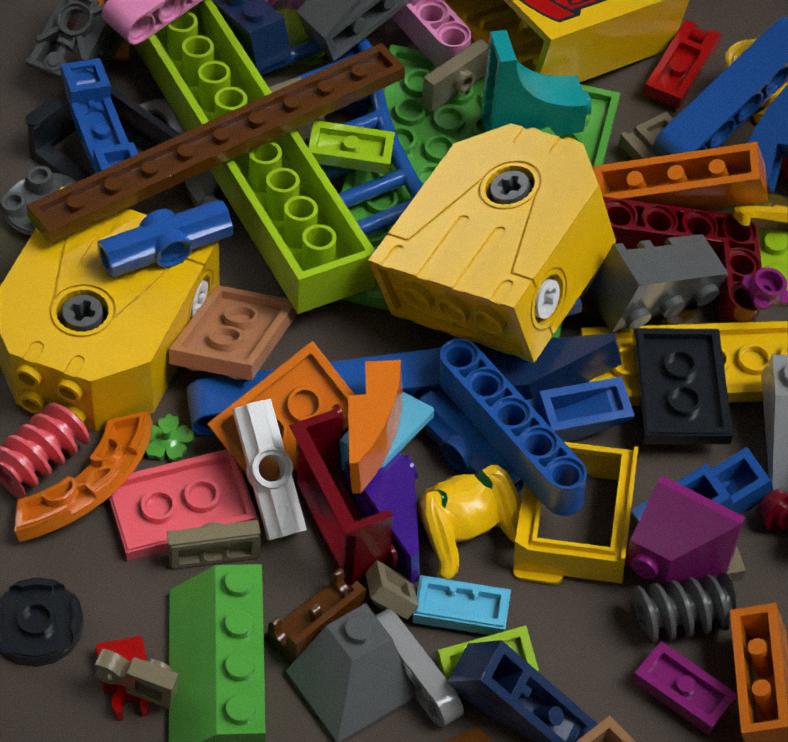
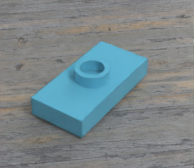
(461, 605)

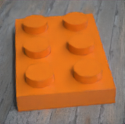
(298, 390)

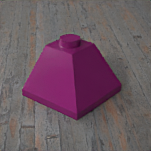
(683, 535)

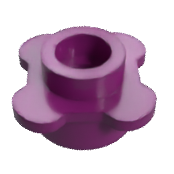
(766, 288)

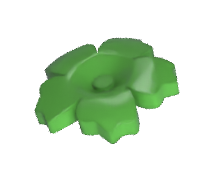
(169, 439)

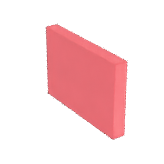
(179, 498)

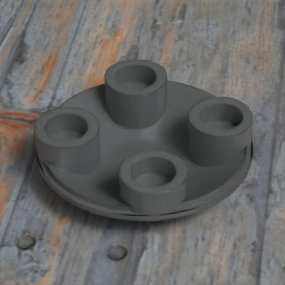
(36, 185)

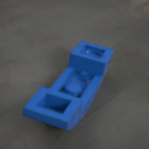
(94, 114)

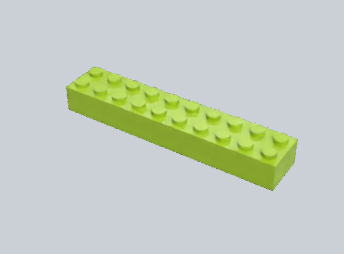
(274, 188)

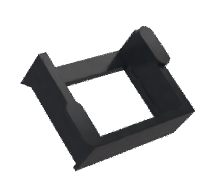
(54, 122)

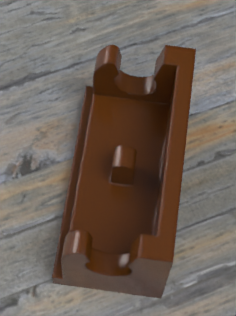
(302, 626)

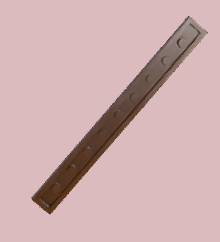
(213, 143)

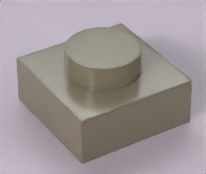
(391, 590)

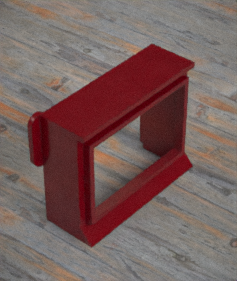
(347, 537)

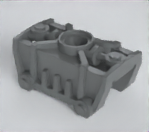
(94, 39)

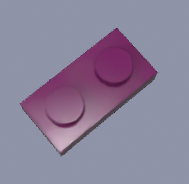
(685, 688)

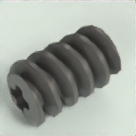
(685, 605)

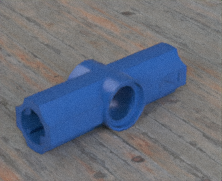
(165, 238)
(461, 441)

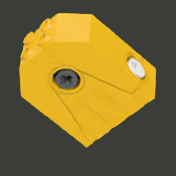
(498, 241)
(93, 336)

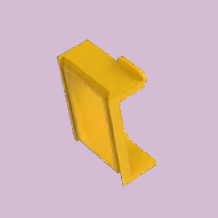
(549, 559)

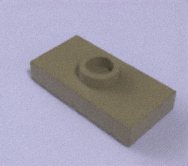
(455, 75)
(214, 544)

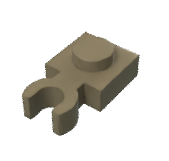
(144, 679)

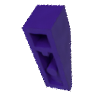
(394, 491)

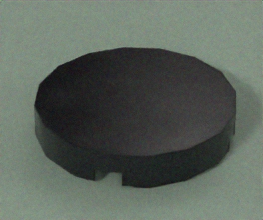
(39, 622)

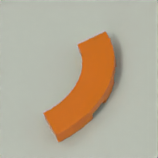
(70, 499)

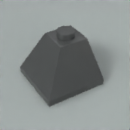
(352, 675)

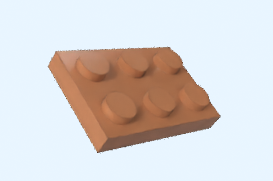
(232, 333)

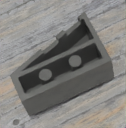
(343, 23)
(655, 280)

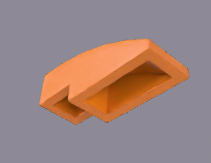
(374, 420)

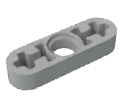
(428, 682)

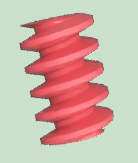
(37, 444)

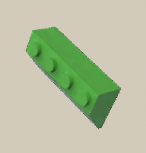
(218, 656)

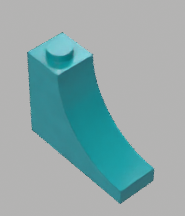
(527, 97)

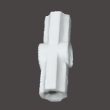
(260, 440)

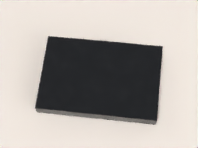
(681, 386)

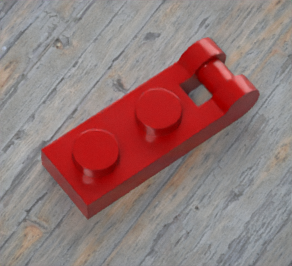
(682, 64)

